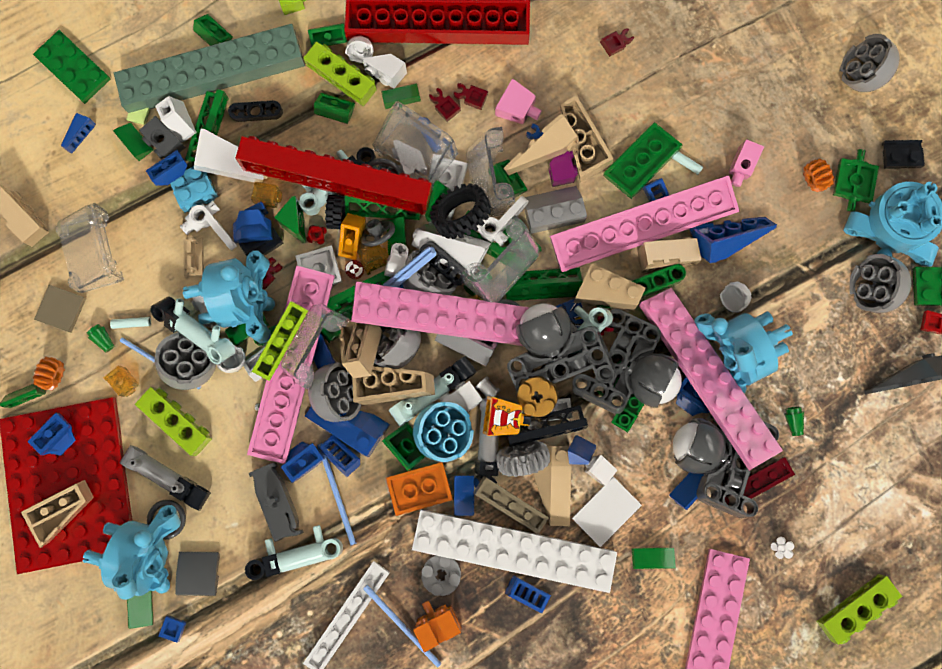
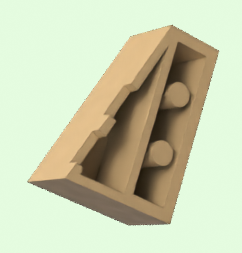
(20, 217)
(663, 254)
(608, 289)

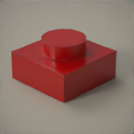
(932, 322)

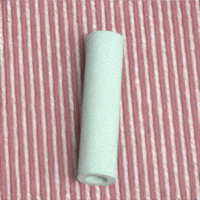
(687, 162)
(130, 322)

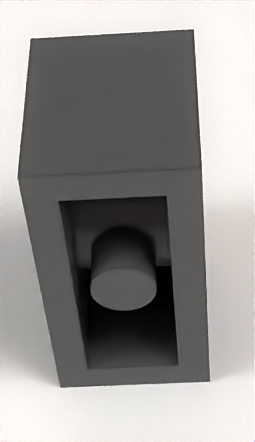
(154, 131)

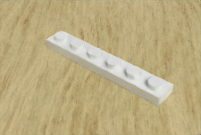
(346, 618)

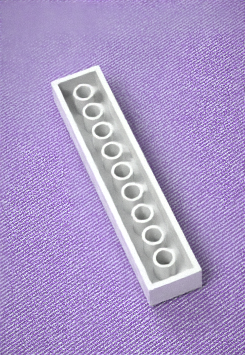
(515, 550)

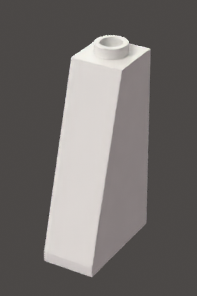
(218, 157)
(463, 250)

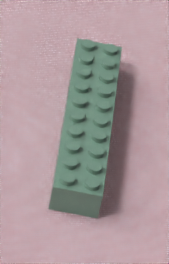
(210, 68)

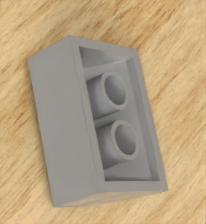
(555, 209)
(477, 350)

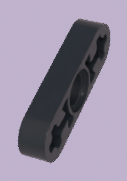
(250, 105)
(458, 268)

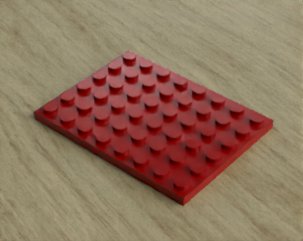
(37, 477)

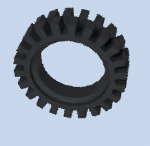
(467, 222)

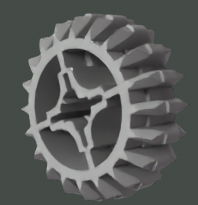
(523, 459)

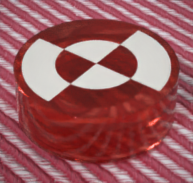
(354, 269)

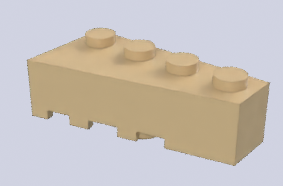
(591, 152)
(391, 385)

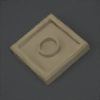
(60, 308)

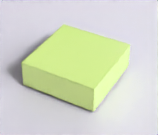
(139, 116)

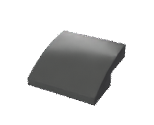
(197, 573)

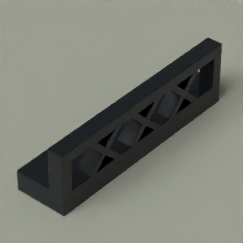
(550, 431)

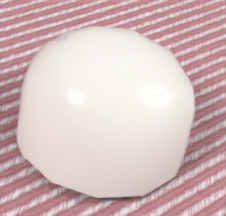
(359, 48)
(735, 296)
(234, 362)

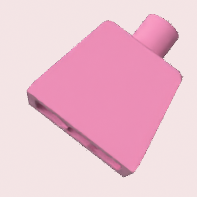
(517, 104)
(747, 156)

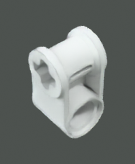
(396, 259)

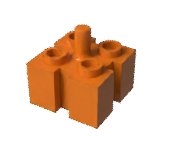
(436, 626)

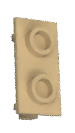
(193, 256)

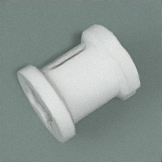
(487, 387)

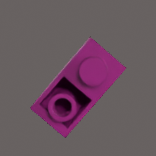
(562, 169)

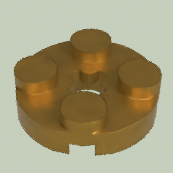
(527, 391)

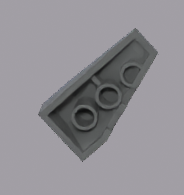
(918, 372)

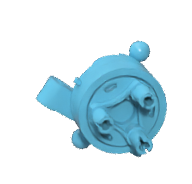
(902, 221)
(235, 295)
(745, 345)
(136, 555)

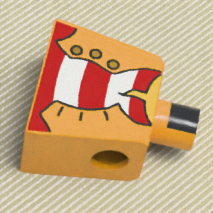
(503, 417)

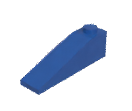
(725, 239)
(359, 433)

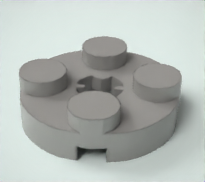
(430, 572)

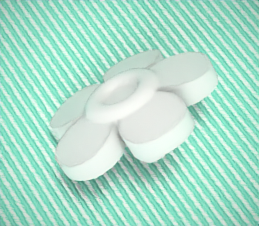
(782, 548)

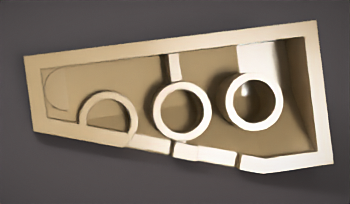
(556, 140)
(555, 486)

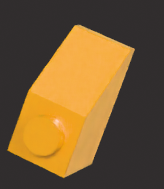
(350, 235)

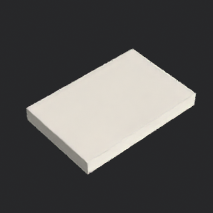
(606, 512)

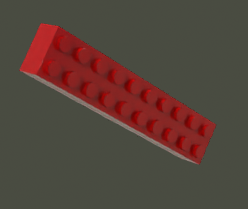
(439, 21)
(334, 175)

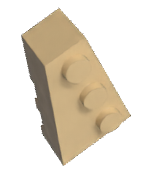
(359, 347)
(54, 513)

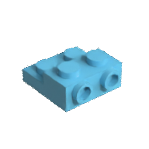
(193, 189)

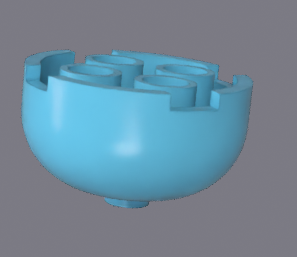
(451, 432)

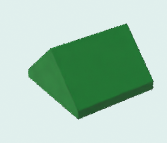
(292, 219)
(403, 447)

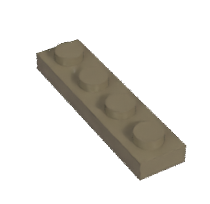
(510, 505)

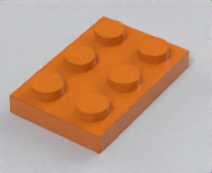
(419, 488)

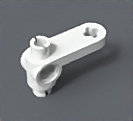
(209, 220)
(500, 225)

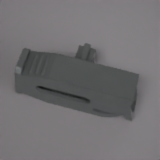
(275, 502)

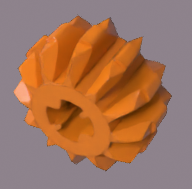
(818, 175)
(48, 373)

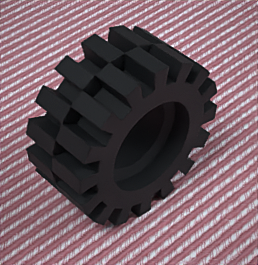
(335, 211)

